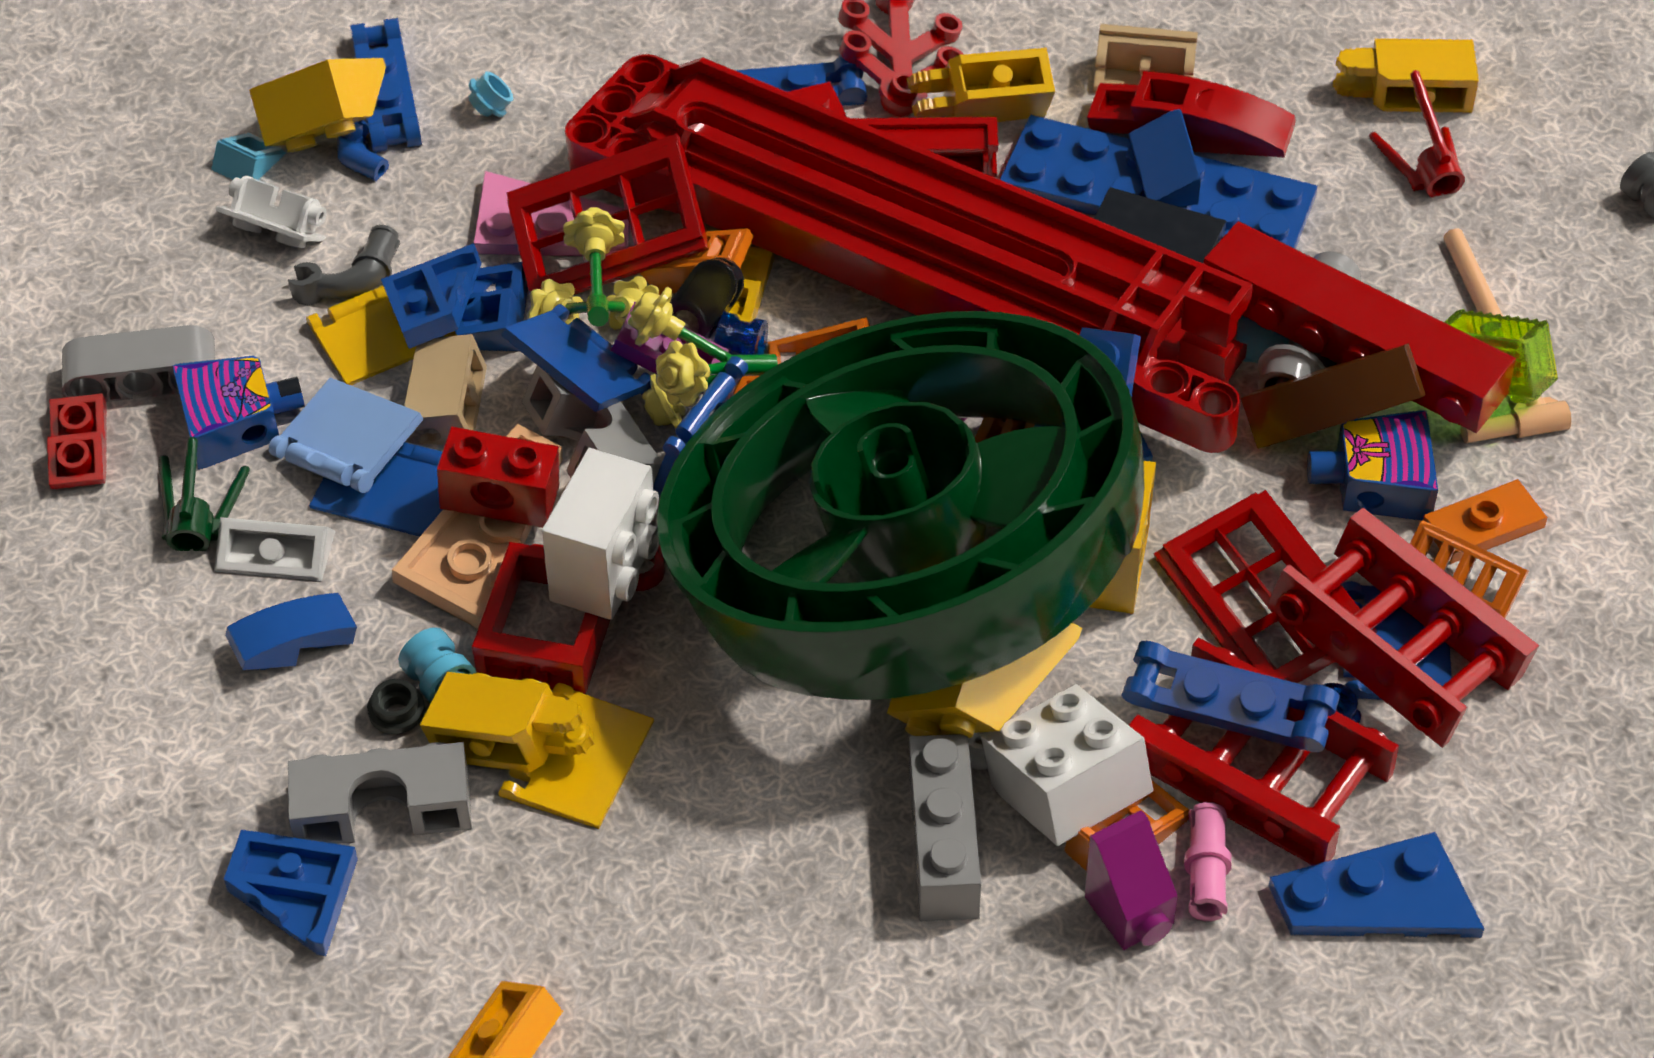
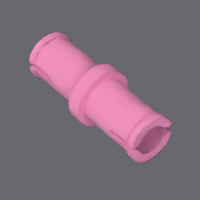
(1207, 861)

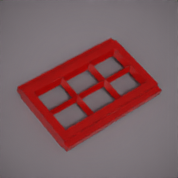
(597, 176)
(1213, 609)

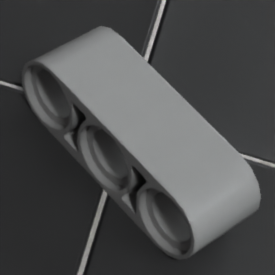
(132, 361)

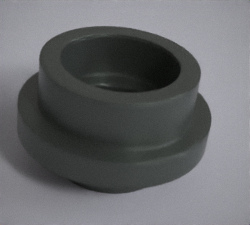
(392, 693)

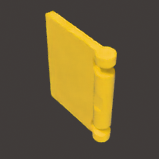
(363, 336)
(585, 784)

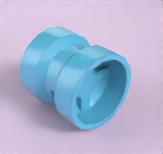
(429, 658)

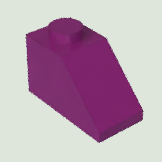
(1130, 882)

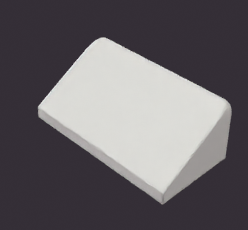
(273, 549)

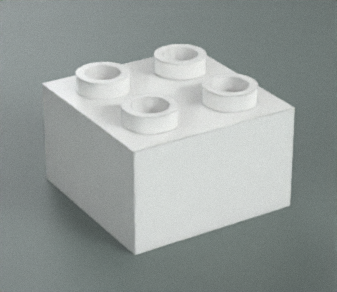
(601, 534)
(1067, 764)

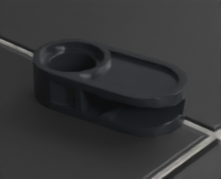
(709, 292)

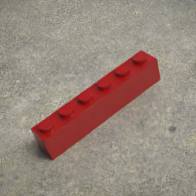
(1351, 320)

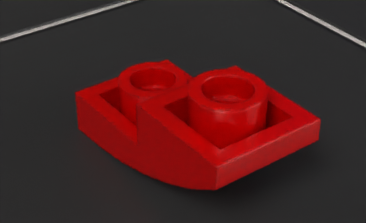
(77, 441)

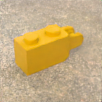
(1385, 70)
(987, 85)
(505, 721)

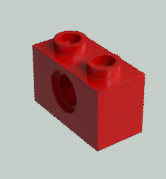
(498, 477)

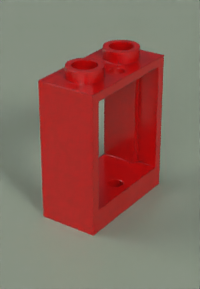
(515, 656)

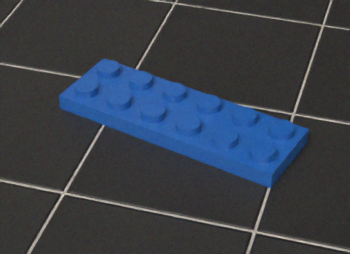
(1081, 164)

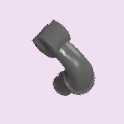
(363, 276)

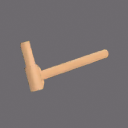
(1526, 419)

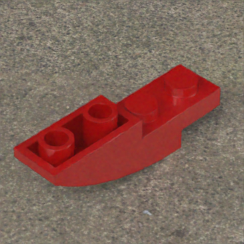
(1215, 115)

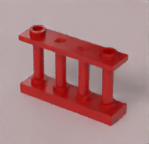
(1426, 593)
(1259, 802)

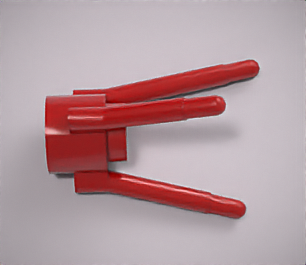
(1437, 165)

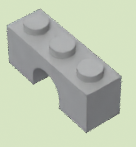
(608, 430)
(332, 790)
(944, 828)

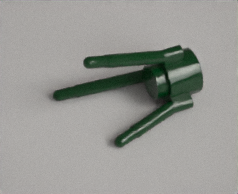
(191, 522)

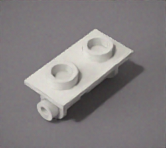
(255, 209)

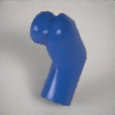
(355, 153)

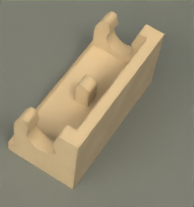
(1130, 50)
(446, 385)

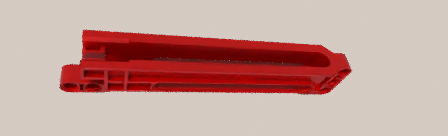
(925, 229)

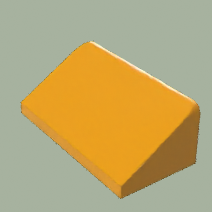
(510, 1023)

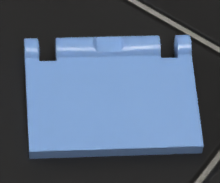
(346, 434)

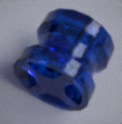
(742, 336)

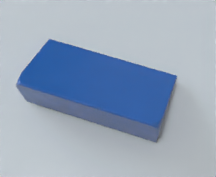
(1166, 160)

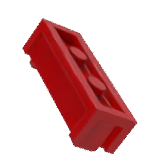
(961, 139)

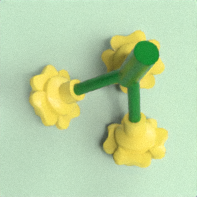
(594, 236)
(680, 369)

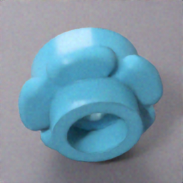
(490, 95)

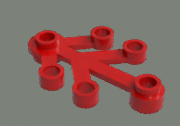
(896, 47)

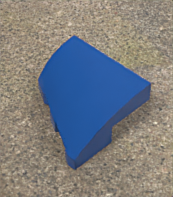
(494, 310)

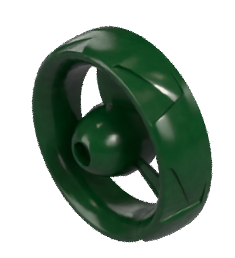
(910, 503)

